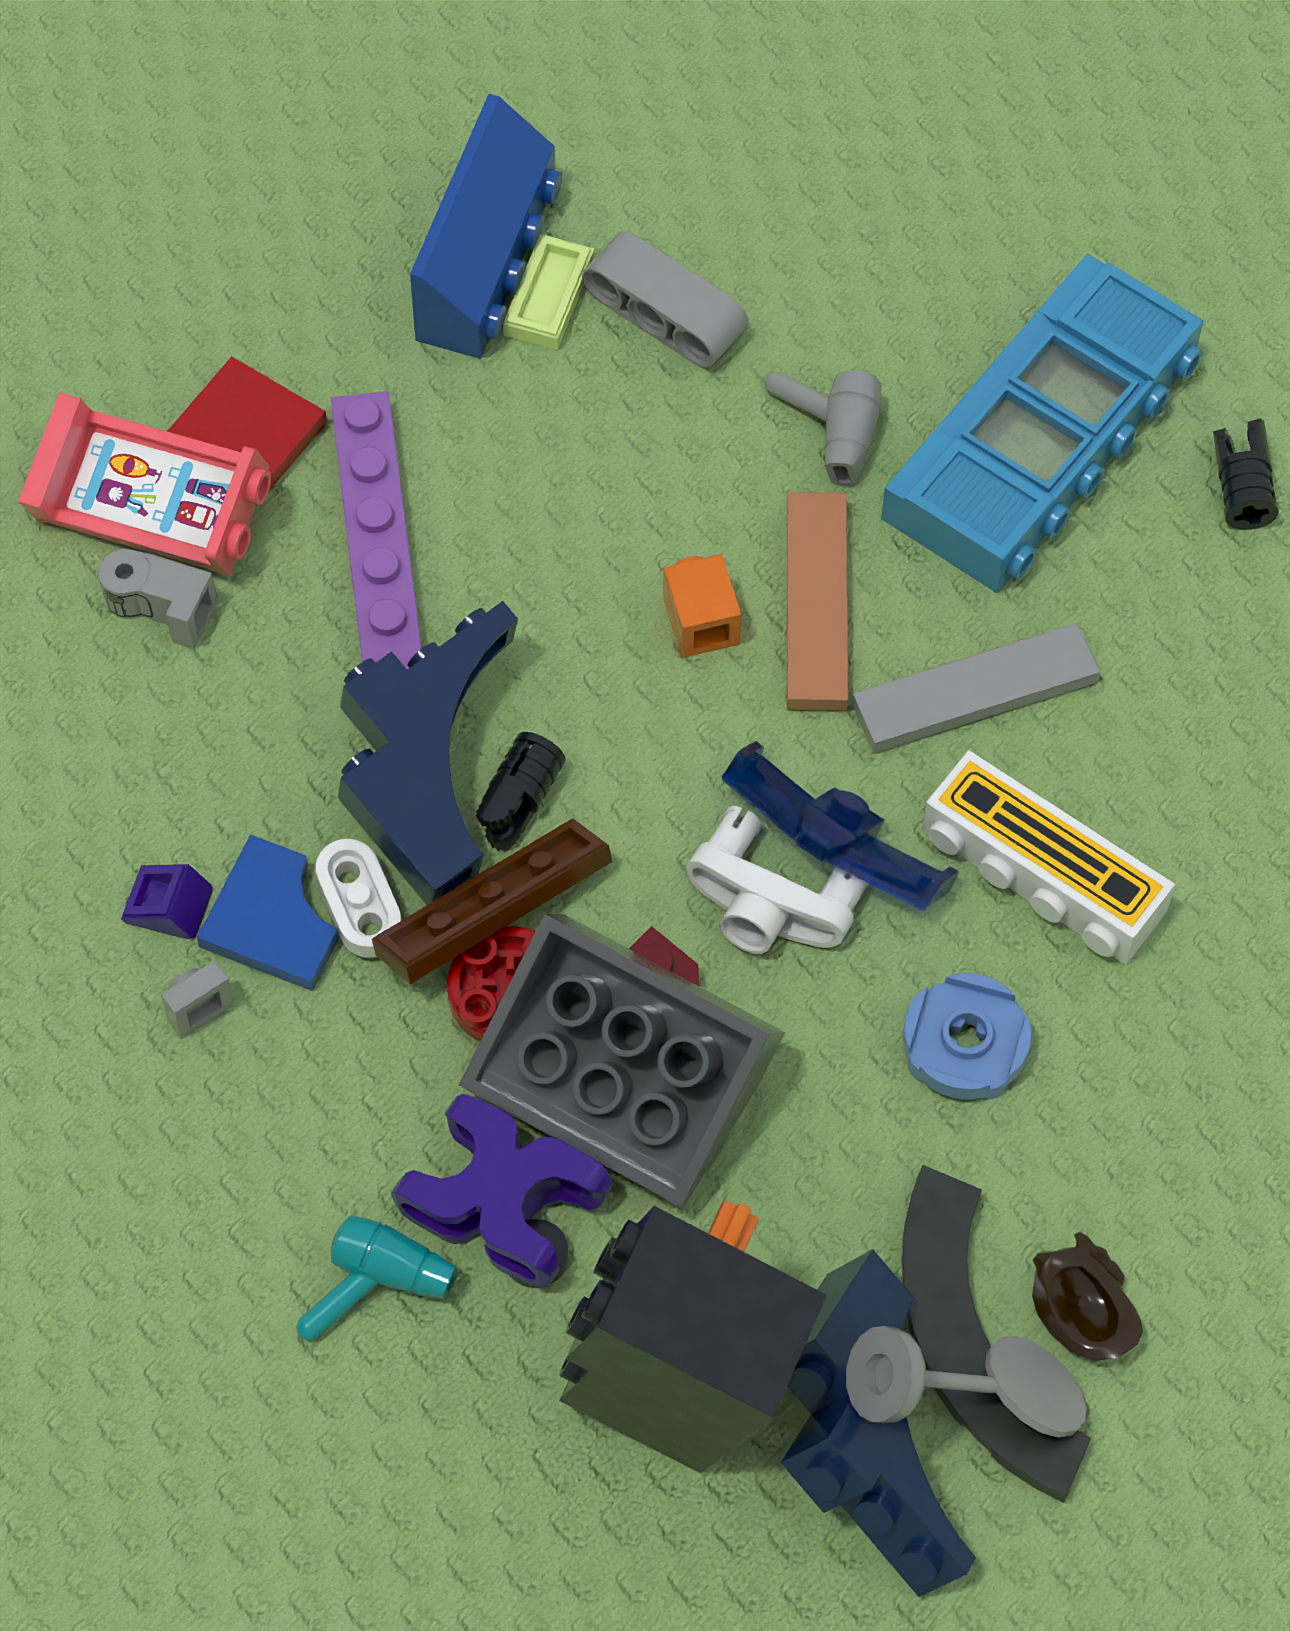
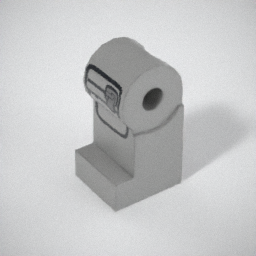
(159, 590)

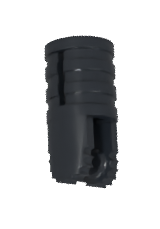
(1246, 479)
(521, 775)

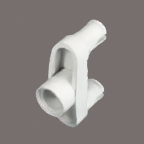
(764, 903)

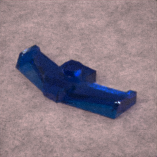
(835, 830)

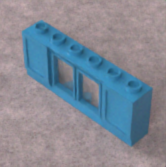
(1043, 423)

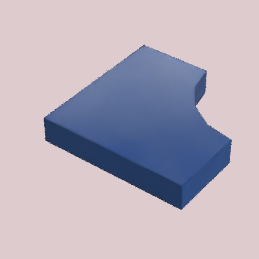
(266, 919)

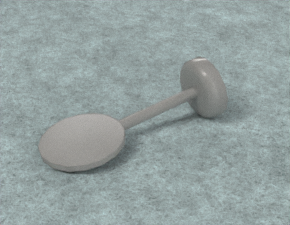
(890, 1373)

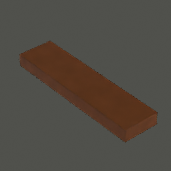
(491, 900)

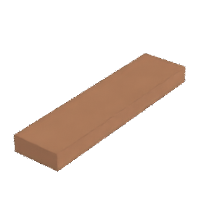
(817, 601)

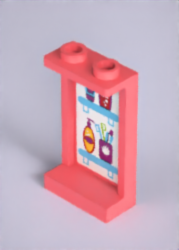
(145, 487)

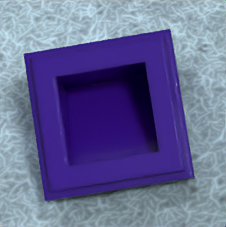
(168, 900)

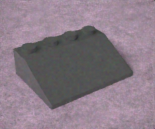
(620, 1058)

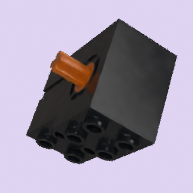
(687, 1336)

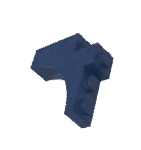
(406, 787)
(860, 1462)

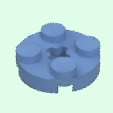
(961, 1071)

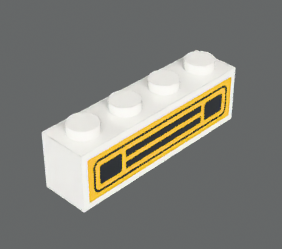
(1046, 858)

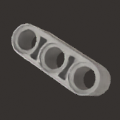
(665, 299)

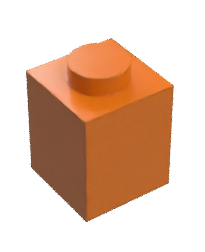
(701, 605)

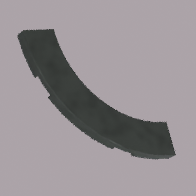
(952, 1339)

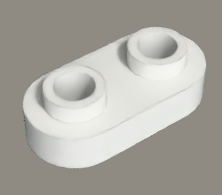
(358, 902)

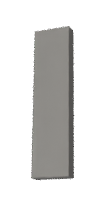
(975, 687)

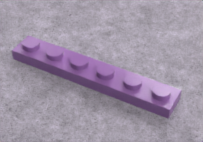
(376, 526)

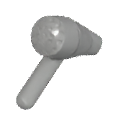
(849, 417)

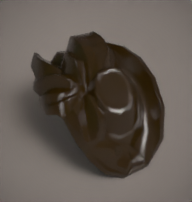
(1084, 1301)

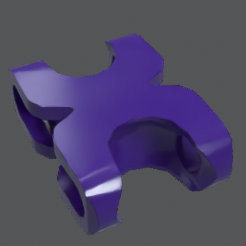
(502, 1190)

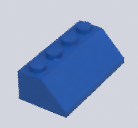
(483, 231)

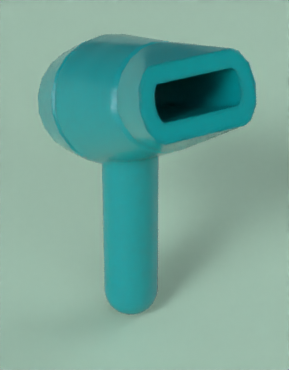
(372, 1257)

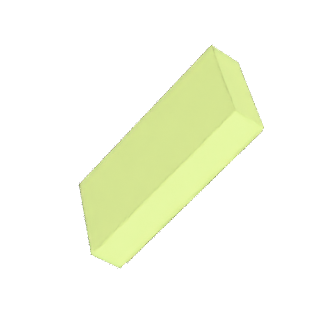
(547, 292)

